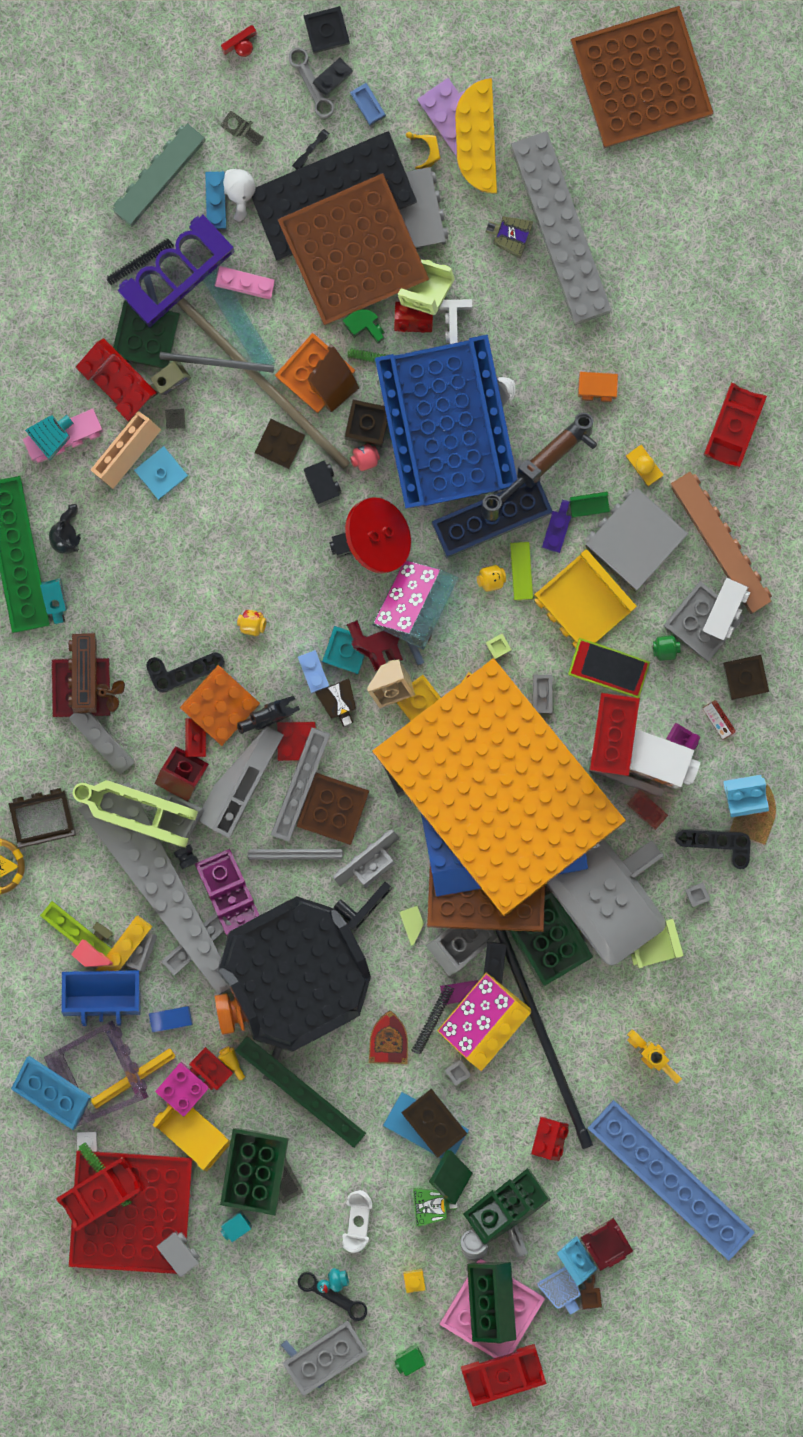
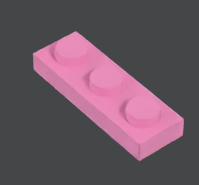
(244, 282)

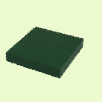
(450, 1177)

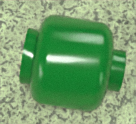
(666, 648)

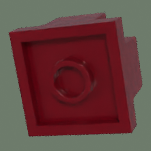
(607, 1244)

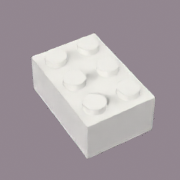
(726, 609)

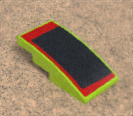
(608, 668)

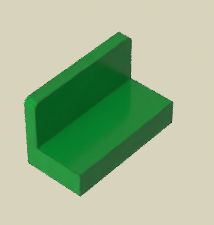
(589, 504)

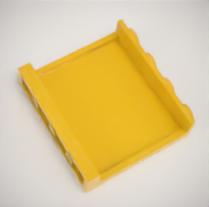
(584, 600)

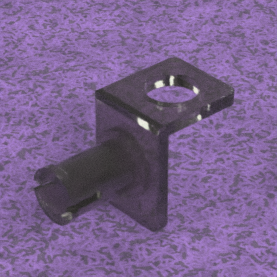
(243, 129)

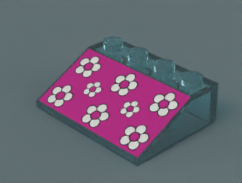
(415, 602)

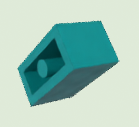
(235, 1226)

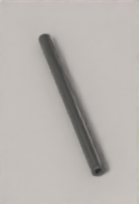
(216, 362)

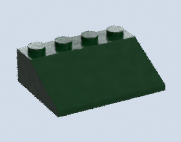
(556, 948)
(254, 1171)

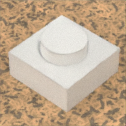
(88, 1137)

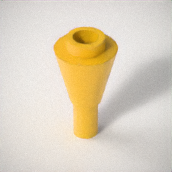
(229, 1058)

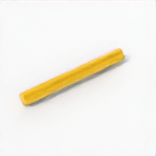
(124, 1084)

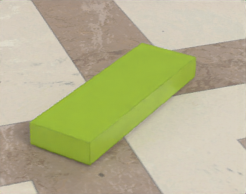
(521, 571)

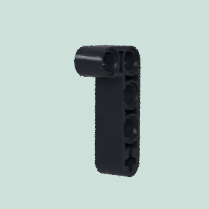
(187, 669)
(712, 843)

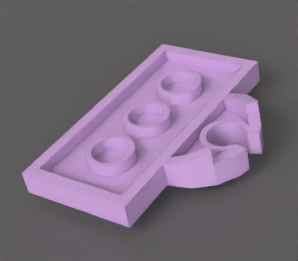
(441, 106)

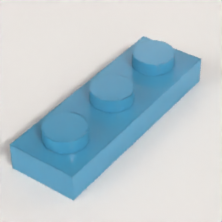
(215, 199)

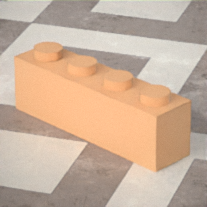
(125, 449)

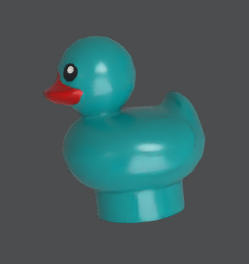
(336, 1282)

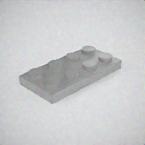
(325, 1358)

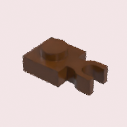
(590, 1296)

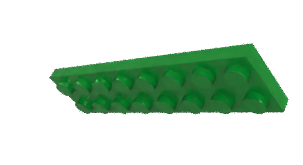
(19, 560)

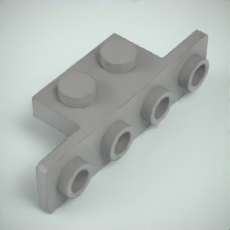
(370, 863)

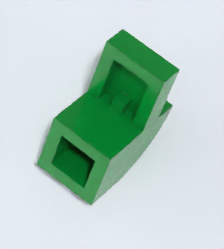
(362, 320)

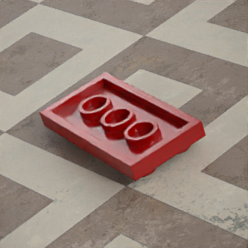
(614, 734)

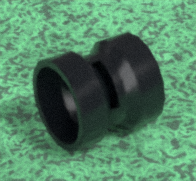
(186, 857)

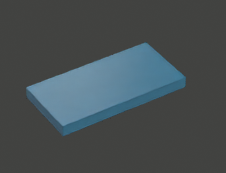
(51, 1093)
(400, 1125)

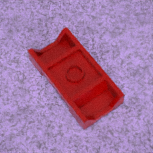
(116, 378)
(734, 426)
(100, 1193)
(503, 1375)

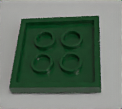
(143, 344)

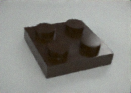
(279, 444)
(746, 677)

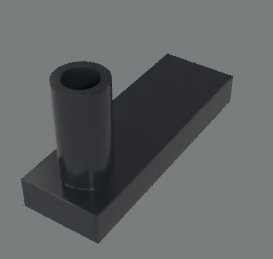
(356, 919)

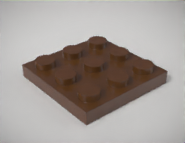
(332, 808)

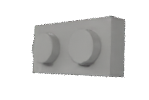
(542, 693)
(141, 955)

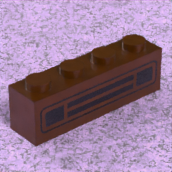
(83, 673)

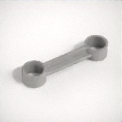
(308, 78)

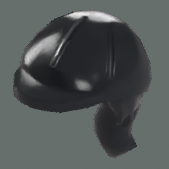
(63, 535)

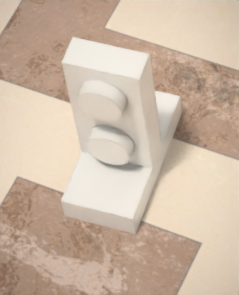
(451, 317)

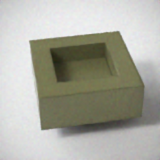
(101, 931)

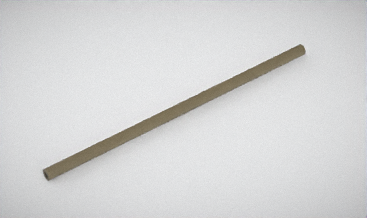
(264, 384)

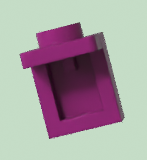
(683, 737)

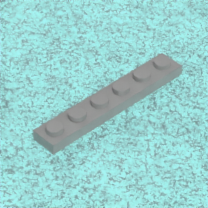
(300, 784)

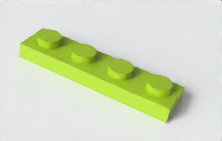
(72, 928)

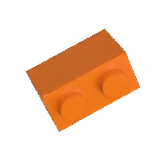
(597, 385)

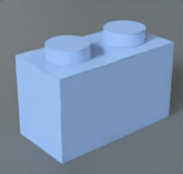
(313, 671)

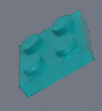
(341, 652)

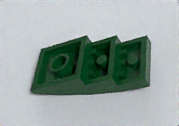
(506, 1206)

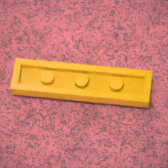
(126, 944)

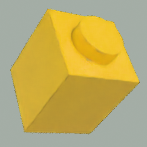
(414, 1281)

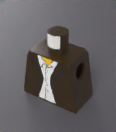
(338, 701)

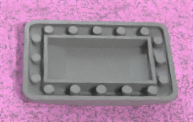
(608, 905)

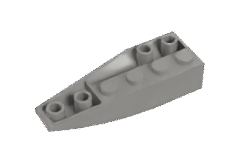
(235, 788)

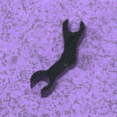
(300, 162)

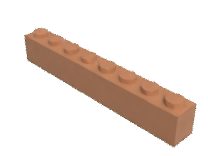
(718, 539)

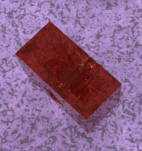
(646, 809)

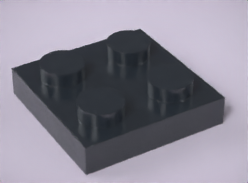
(326, 29)

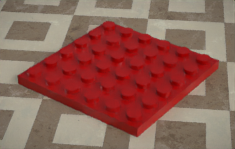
(130, 1234)

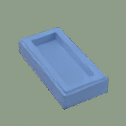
(367, 104)

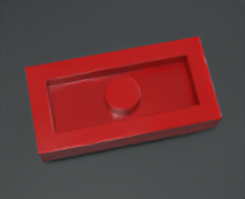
(194, 739)

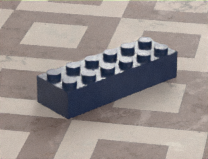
(469, 528)

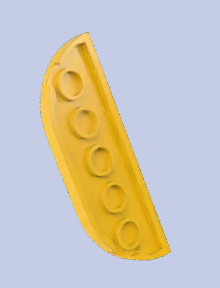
(476, 136)

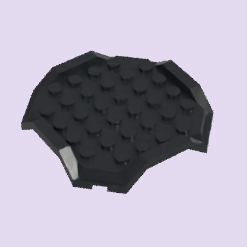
(295, 973)

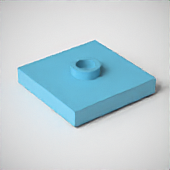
(161, 473)
(577, 1260)

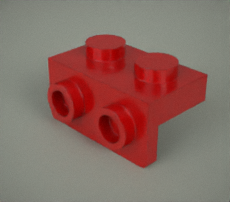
(412, 320)
(210, 1068)
(550, 1139)

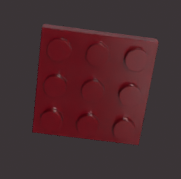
(61, 689)

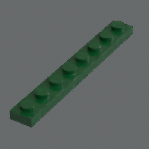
(300, 1091)

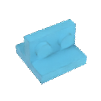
(746, 795)

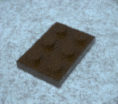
(434, 1123)

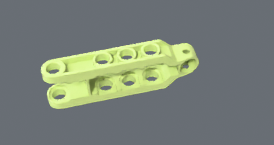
(93, 797)

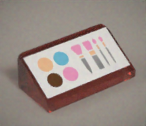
(719, 719)

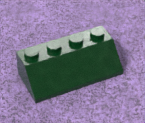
(491, 1302)

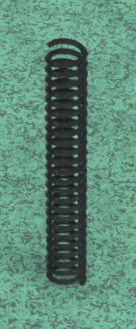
(145, 256)
(427, 1024)

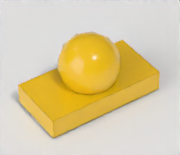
(644, 465)

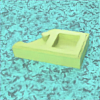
(412, 922)

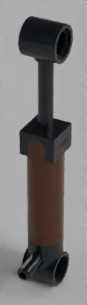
(531, 471)

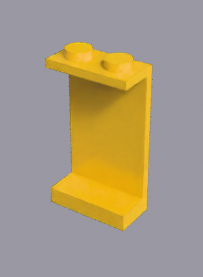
(193, 1135)

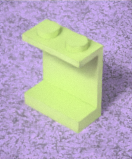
(431, 293)
(660, 948)

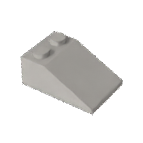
(457, 947)

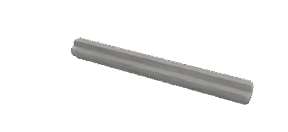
(295, 854)

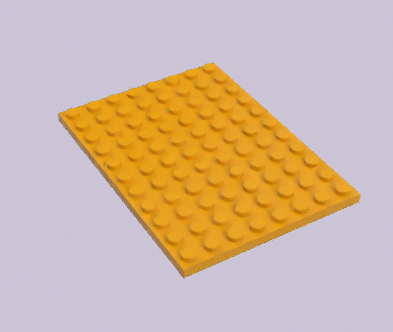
(498, 786)

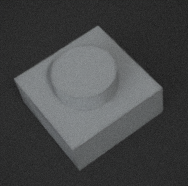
(697, 894)
(457, 1072)

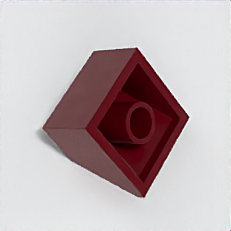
(181, 774)

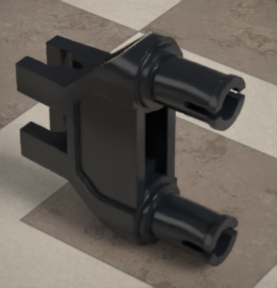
(269, 715)

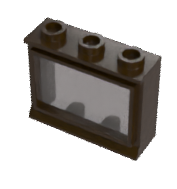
(42, 818)

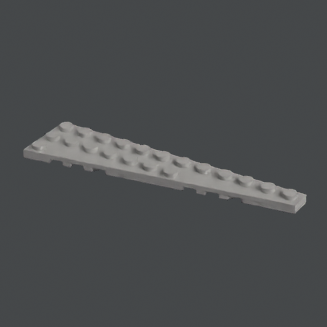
(158, 881)

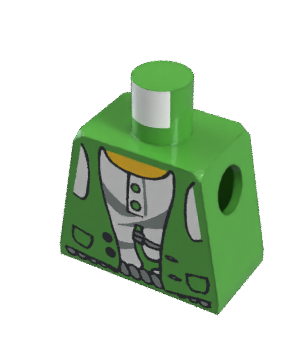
(430, 1206)

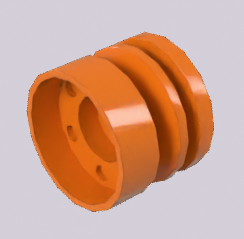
(229, 1014)

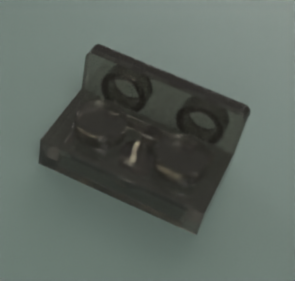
(290, 1186)

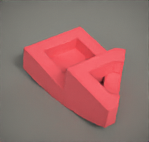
(89, 956)

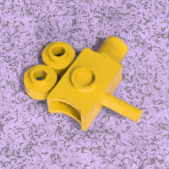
(647, 1050)

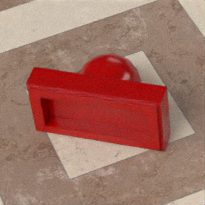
(240, 42)

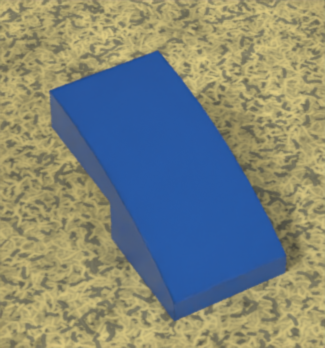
(170, 1019)

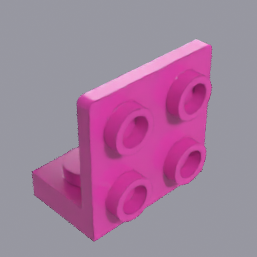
(182, 1089)

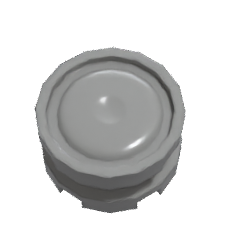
(472, 1246)

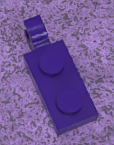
(557, 528)

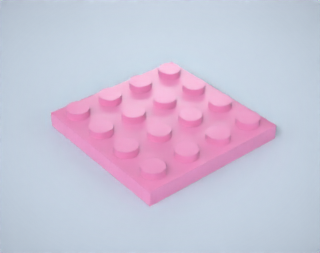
(458, 1317)

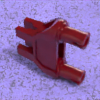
(374, 645)

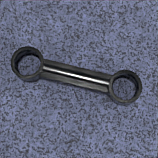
(333, 1297)

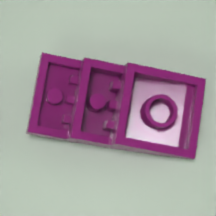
(227, 890)

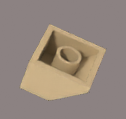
(391, 684)

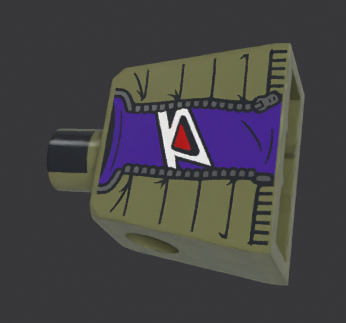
(511, 234)
(175, 376)

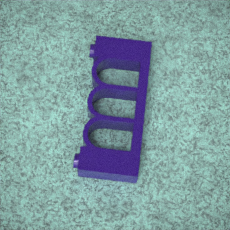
(210, 238)

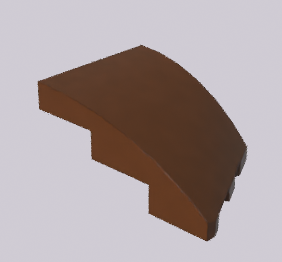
(333, 380)

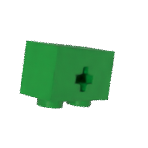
(409, 1360)

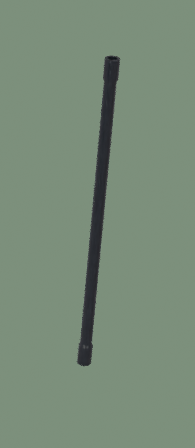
(581, 1131)

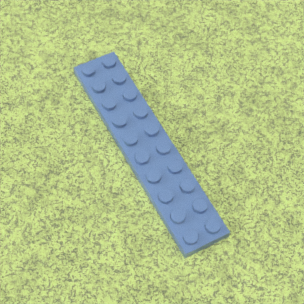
(671, 1180)

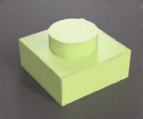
(498, 646)

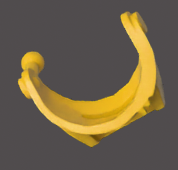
(434, 155)

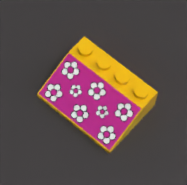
(484, 1021)

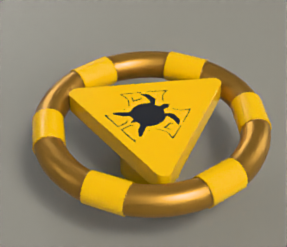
(7, 866)

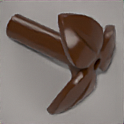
(104, 691)

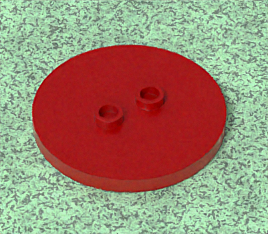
(378, 535)

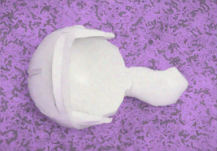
(240, 188)

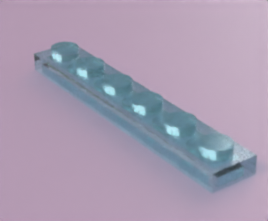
(239, 321)

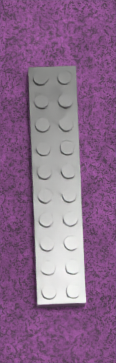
(560, 228)

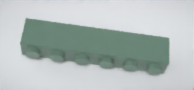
(159, 174)

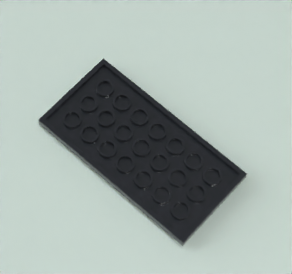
(327, 178)

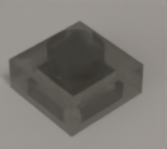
(175, 418)

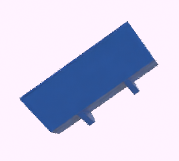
(101, 994)

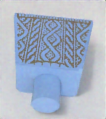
(561, 1290)

